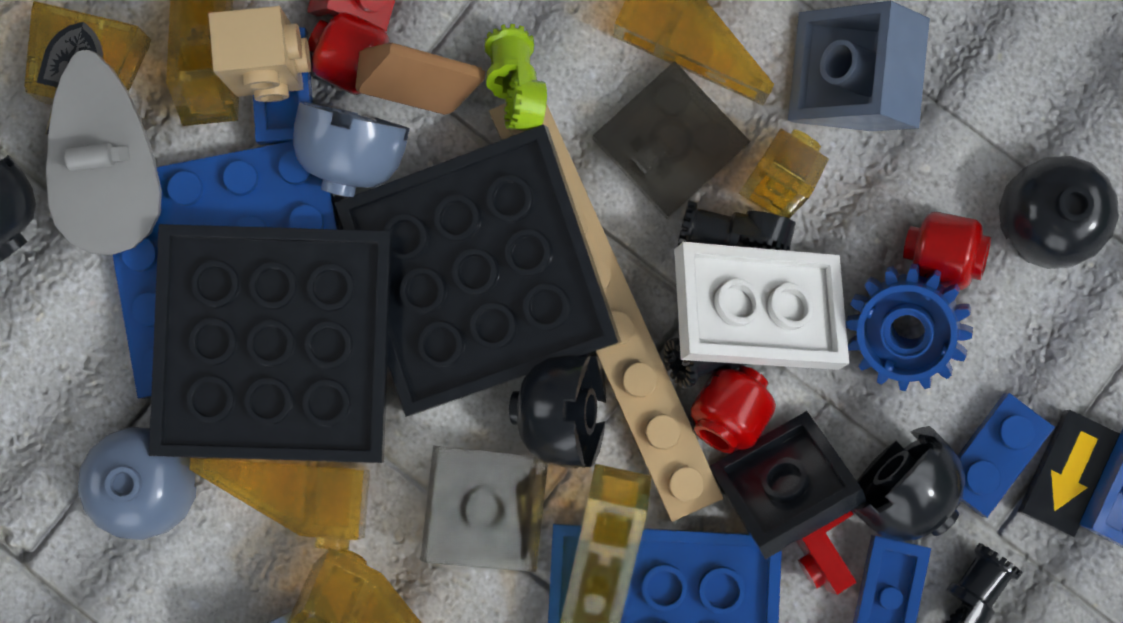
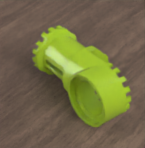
(515, 78)

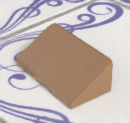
(416, 77)

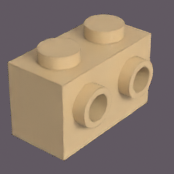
(258, 52)

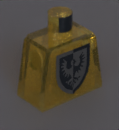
(61, 32)

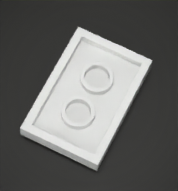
(760, 306)

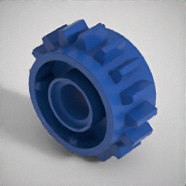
(902, 357)

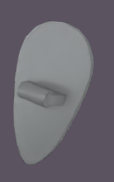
(99, 161)

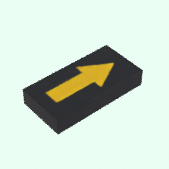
(1068, 472)

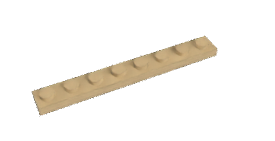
(636, 367)

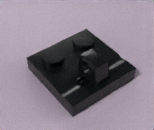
(787, 484)

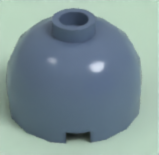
(347, 147)
(133, 491)

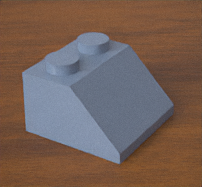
(859, 67)

